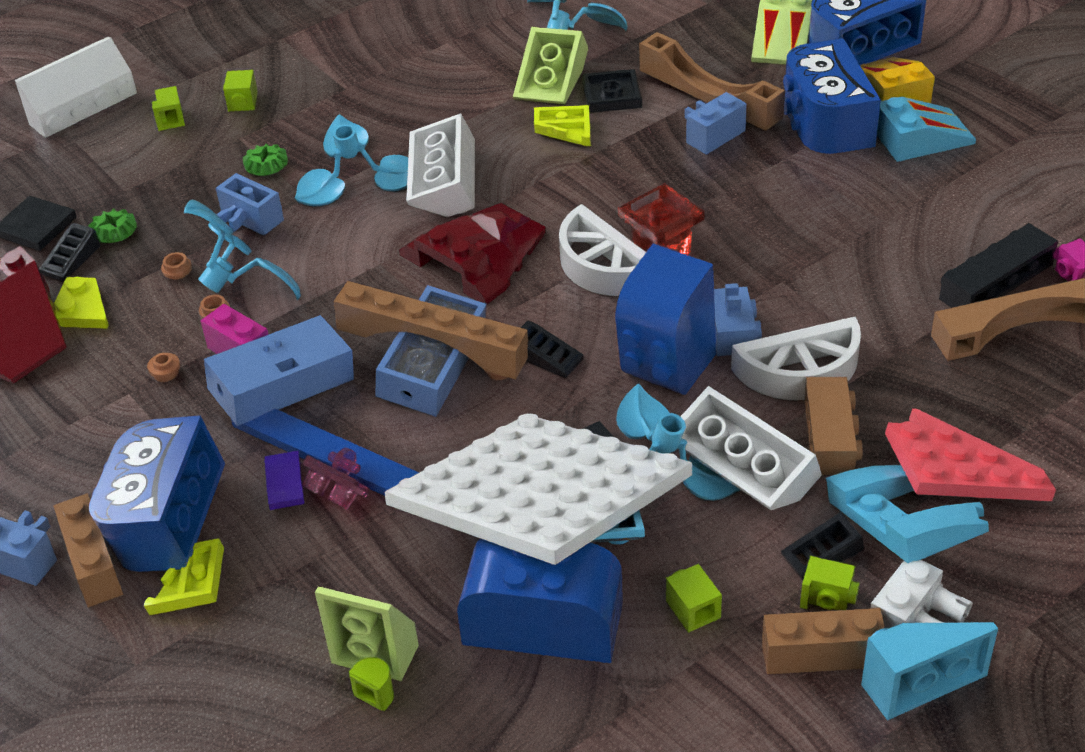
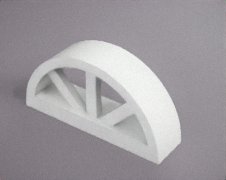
(586, 226)
(760, 360)

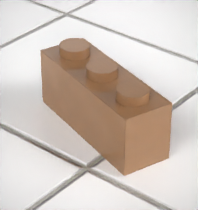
(831, 424)
(87, 551)
(818, 640)

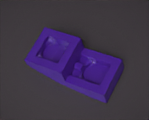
(284, 480)

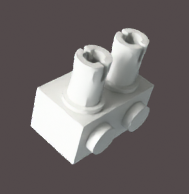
(914, 592)

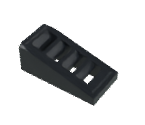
(76, 243)
(550, 343)
(835, 526)

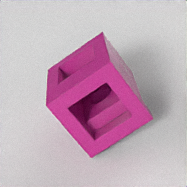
(1071, 260)

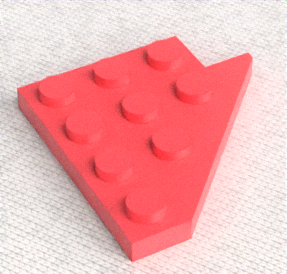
(957, 464)

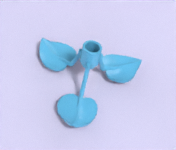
(598, 12)
(346, 140)
(219, 269)
(645, 416)

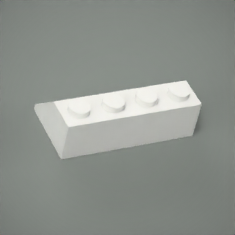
(75, 87)
(442, 167)
(748, 451)

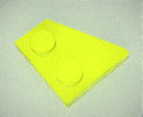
(564, 123)
(80, 304)
(193, 584)

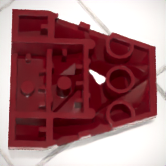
(480, 248)

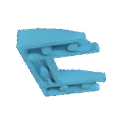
(865, 498)

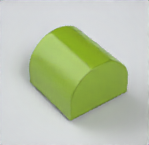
(372, 682)

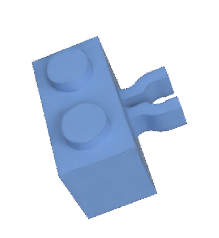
(715, 122)
(249, 205)
(734, 318)
(25, 548)

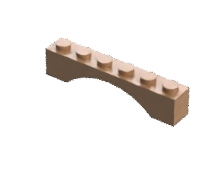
(668, 62)
(969, 327)
(488, 343)

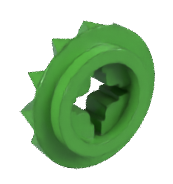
(275, 160)
(108, 233)

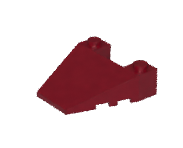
(27, 317)

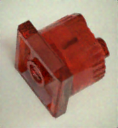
(662, 219)

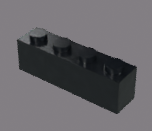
(999, 267)

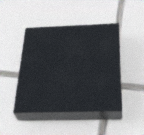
(611, 90)
(35, 222)

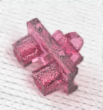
(346, 487)

